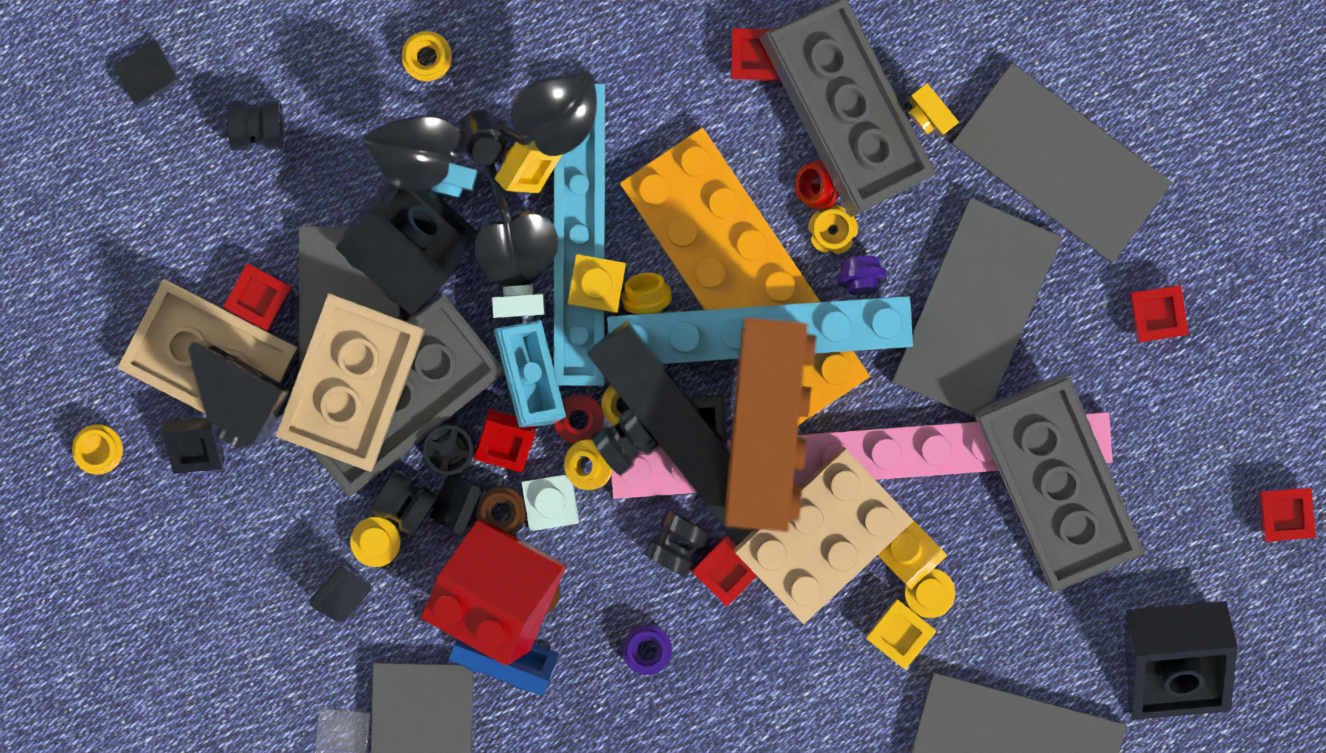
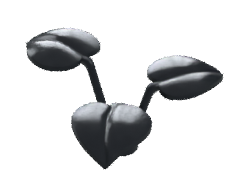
(550, 112)

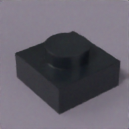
(193, 445)

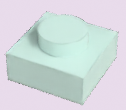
(518, 302)
(550, 502)

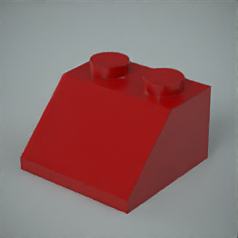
(494, 593)

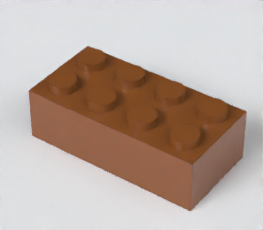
(766, 424)

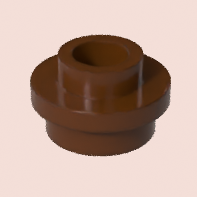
(508, 496)

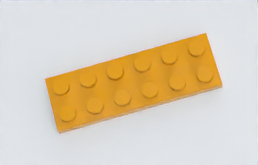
(729, 248)

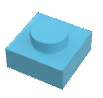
(458, 179)

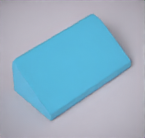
(530, 374)

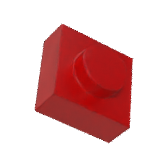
(750, 58)
(258, 297)
(1158, 314)
(504, 442)
(1286, 514)
(724, 571)

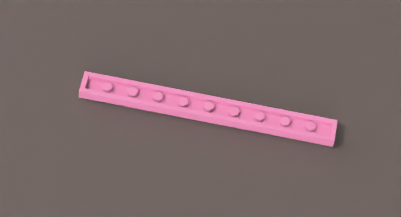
(882, 452)

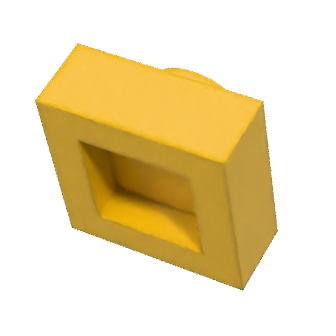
(930, 112)
(525, 169)
(596, 283)
(912, 555)
(900, 634)

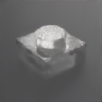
(342, 730)

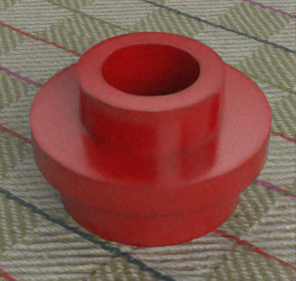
(815, 186)
(595, 415)

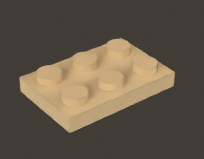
(178, 317)
(350, 382)
(839, 531)

